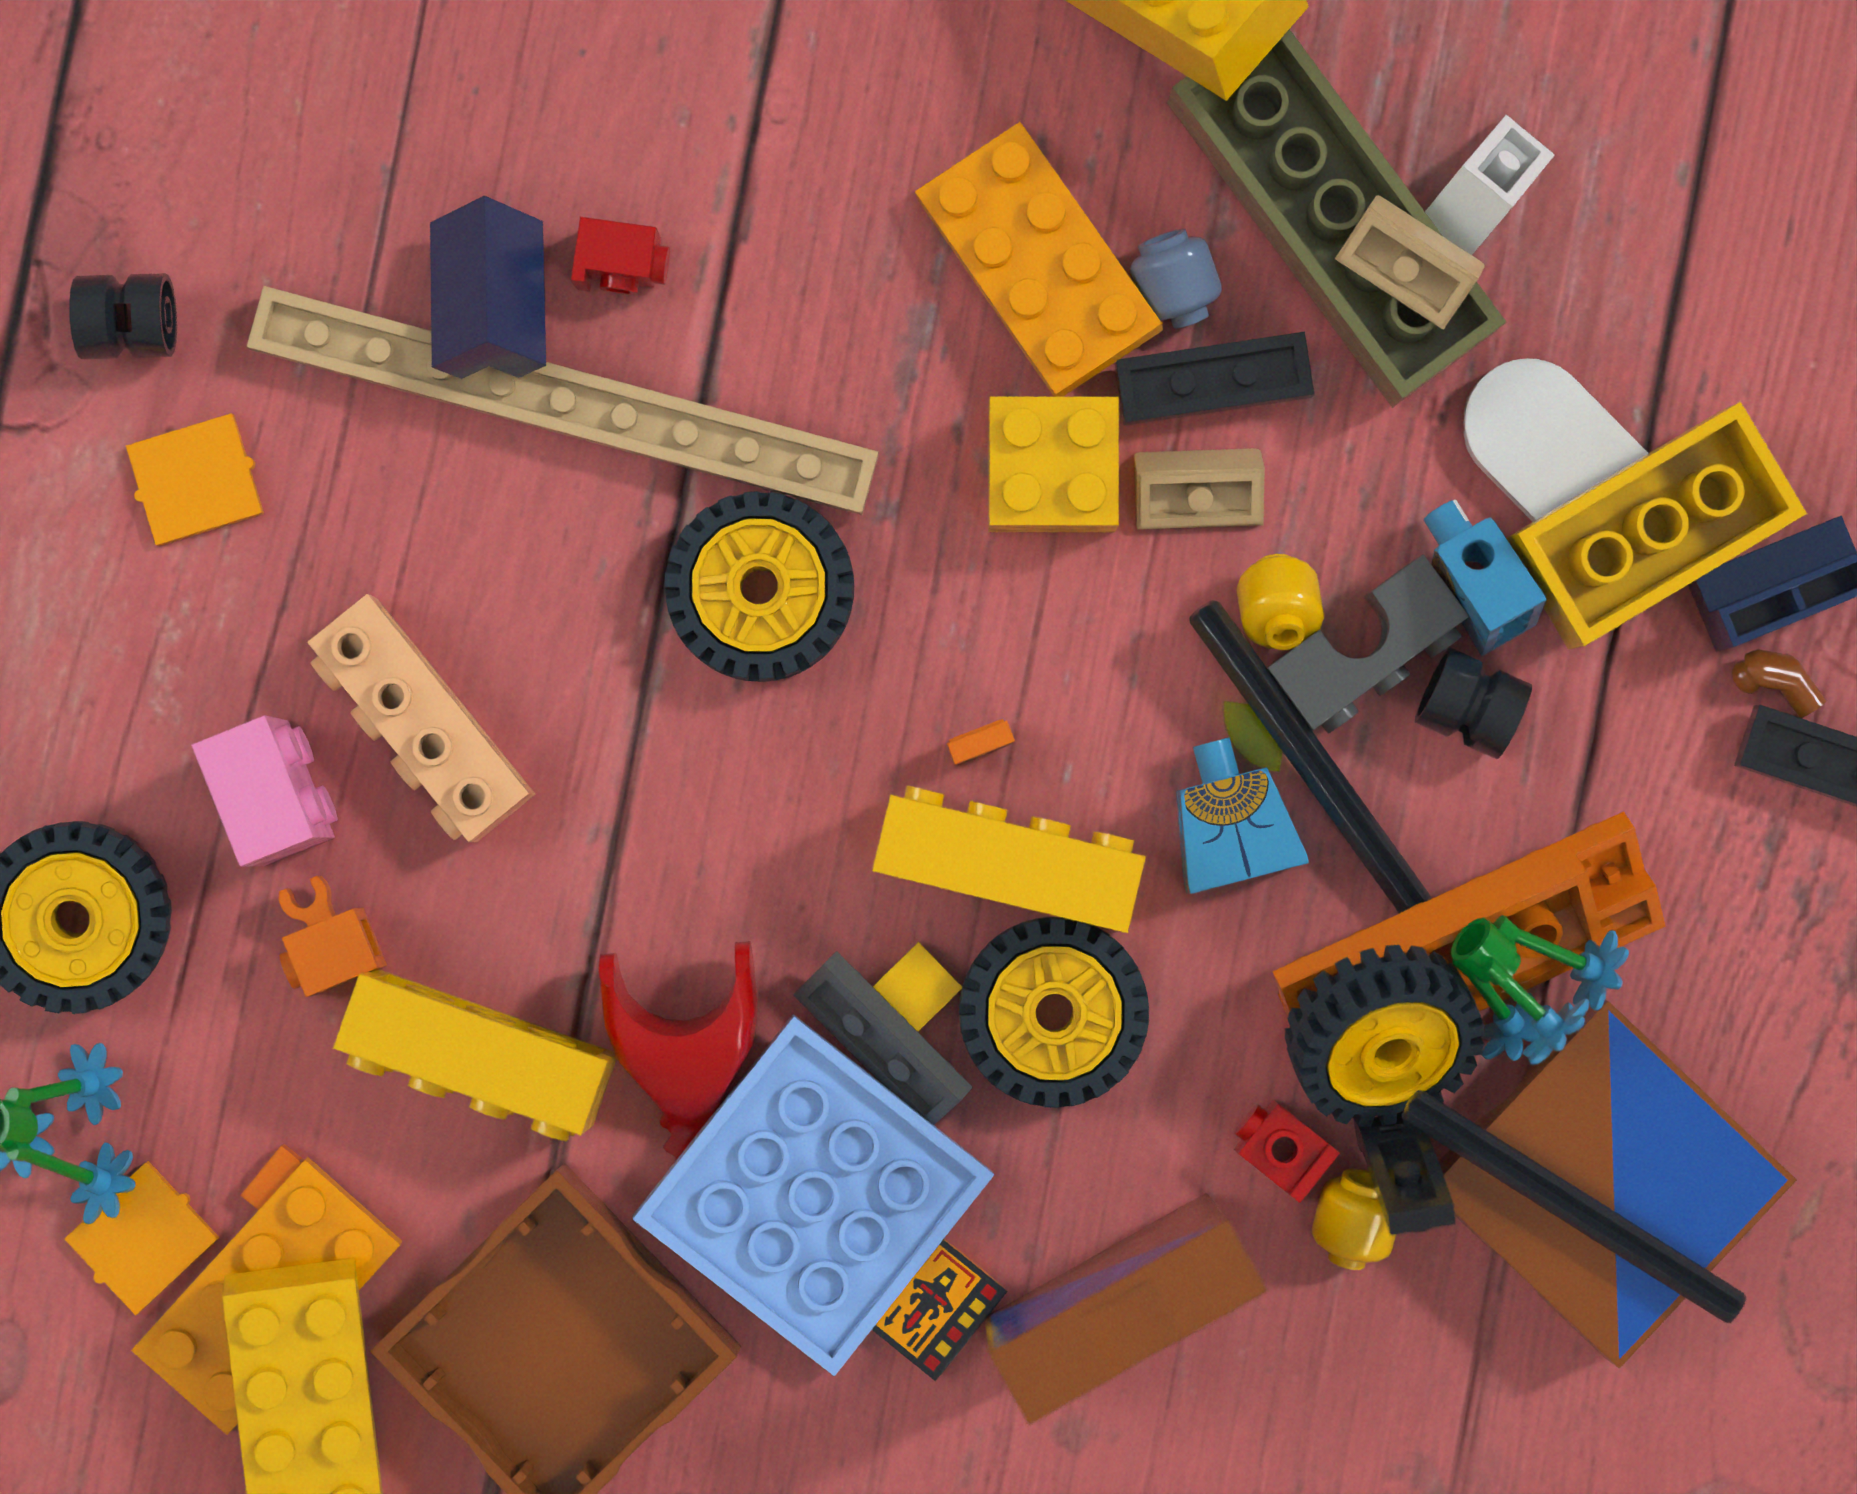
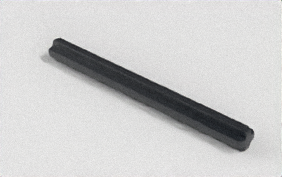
(1308, 756)
(1574, 1206)

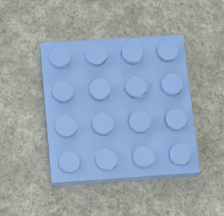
(813, 1195)

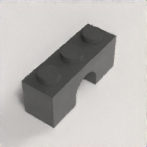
(1414, 616)

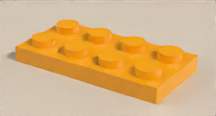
(1039, 261)
(299, 1225)

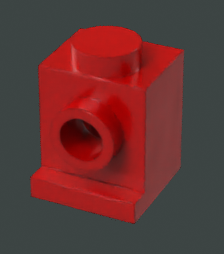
(618, 256)
(1303, 1168)

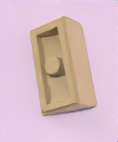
(1410, 261)
(1199, 488)

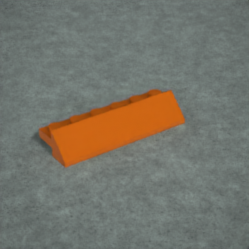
(1556, 892)

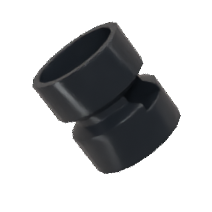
(101, 316)
(1471, 702)

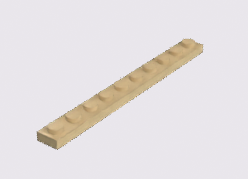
(569, 403)

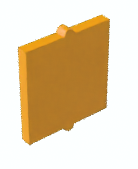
(194, 479)
(147, 1241)

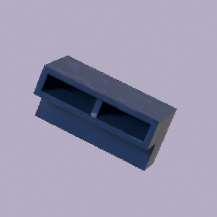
(487, 290)
(1777, 584)

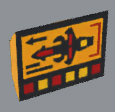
(939, 1309)

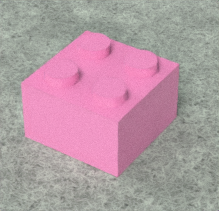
(266, 790)

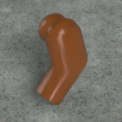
(1780, 673)

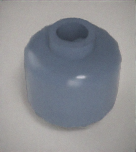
(1177, 277)

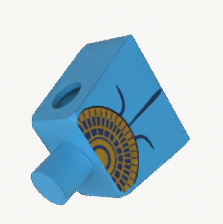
(1498, 599)
(1233, 823)

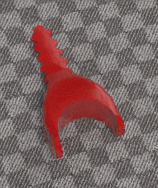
(682, 1062)

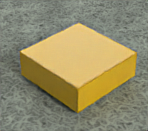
(917, 986)

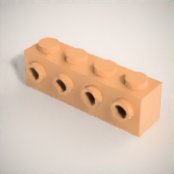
(420, 719)

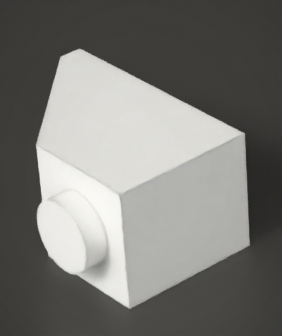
(1488, 185)

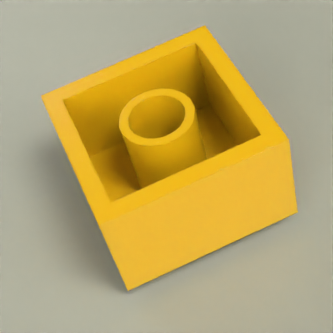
(1053, 464)

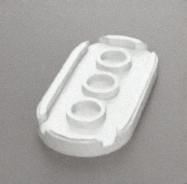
(1542, 435)

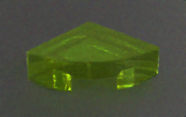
(1251, 736)

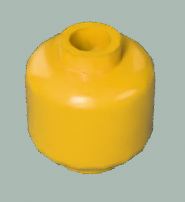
(1280, 602)
(1351, 1221)

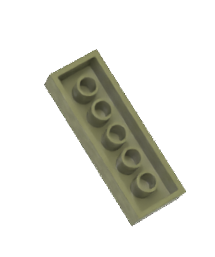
(1306, 183)

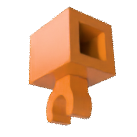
(331, 947)

